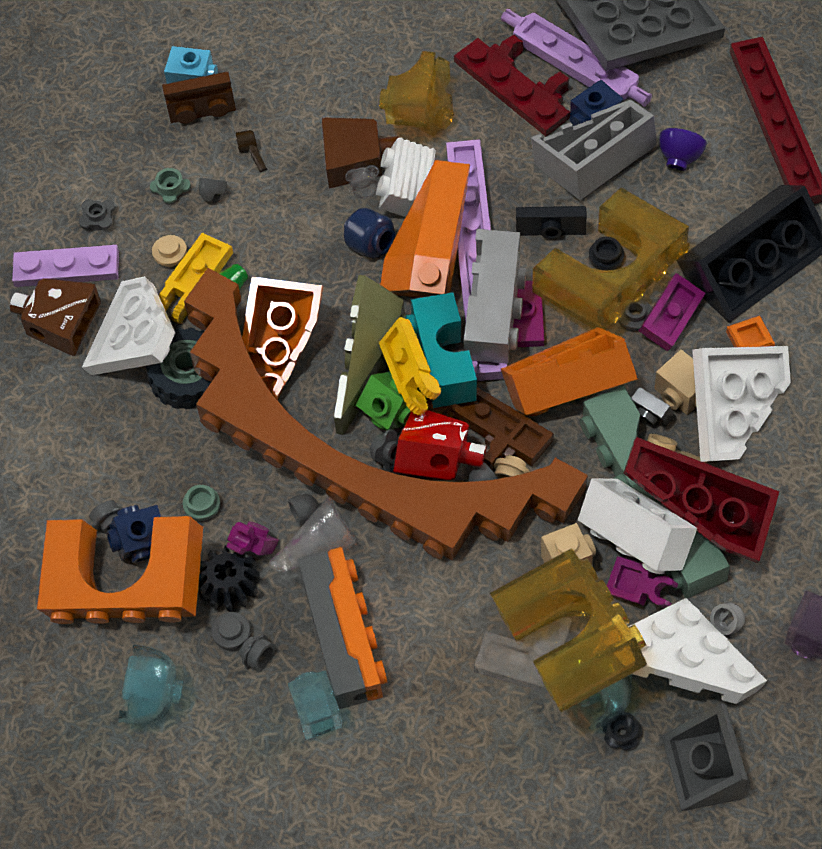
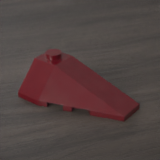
(720, 504)

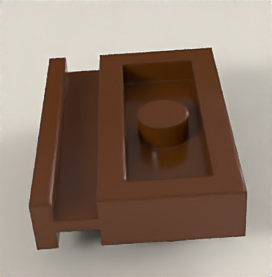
(199, 98)

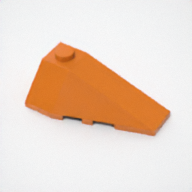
(279, 326)

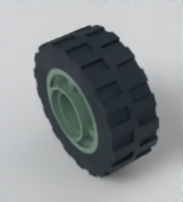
(167, 379)

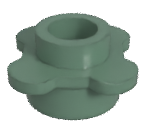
(166, 177)

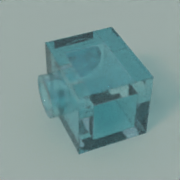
(315, 704)

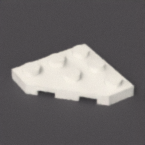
(133, 331)
(736, 395)
(695, 654)

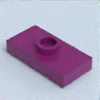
(531, 322)

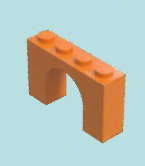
(164, 590)

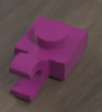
(251, 538)

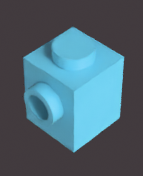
(188, 64)

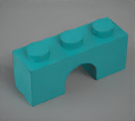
(437, 325)

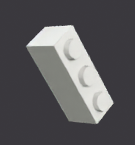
(637, 525)

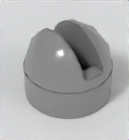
(724, 611)

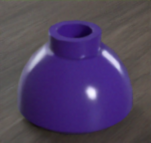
(681, 147)

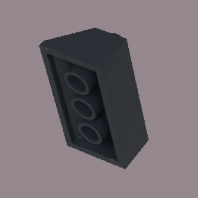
(756, 251)

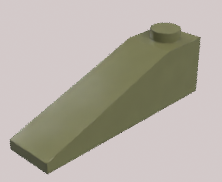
(373, 314)

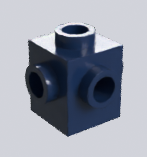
(131, 521)

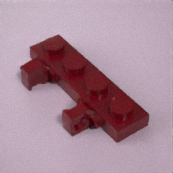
(496, 71)

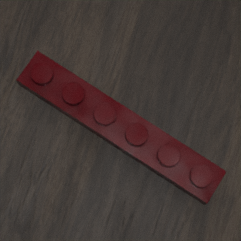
(776, 116)

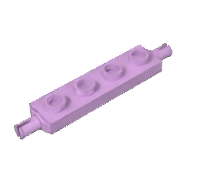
(572, 55)

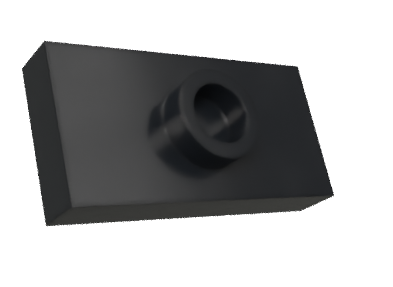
(551, 221)

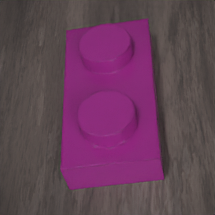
(671, 312)

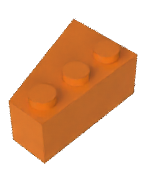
(569, 371)

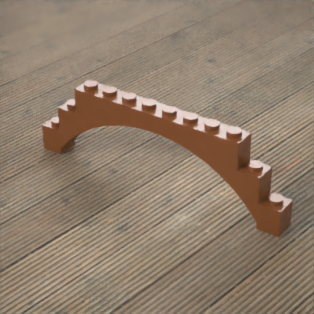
(427, 511)

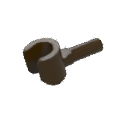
(246, 141)

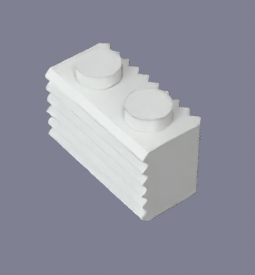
(404, 174)

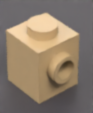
(677, 382)
(565, 539)

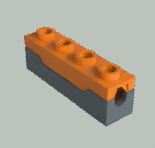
(340, 627)

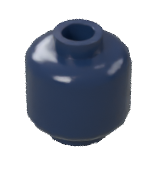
(369, 233)

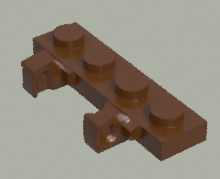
(502, 426)

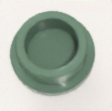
(201, 502)

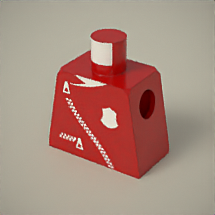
(436, 447)

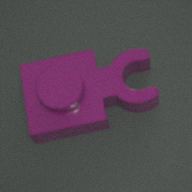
(635, 583)

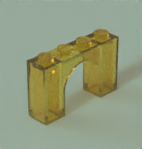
(602, 295)
(598, 654)

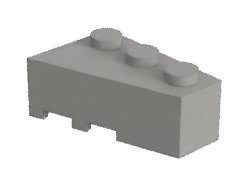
(595, 150)
(494, 296)

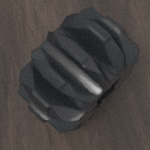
(232, 588)

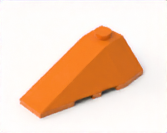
(427, 243)

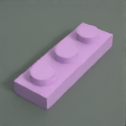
(66, 264)

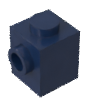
(592, 100)

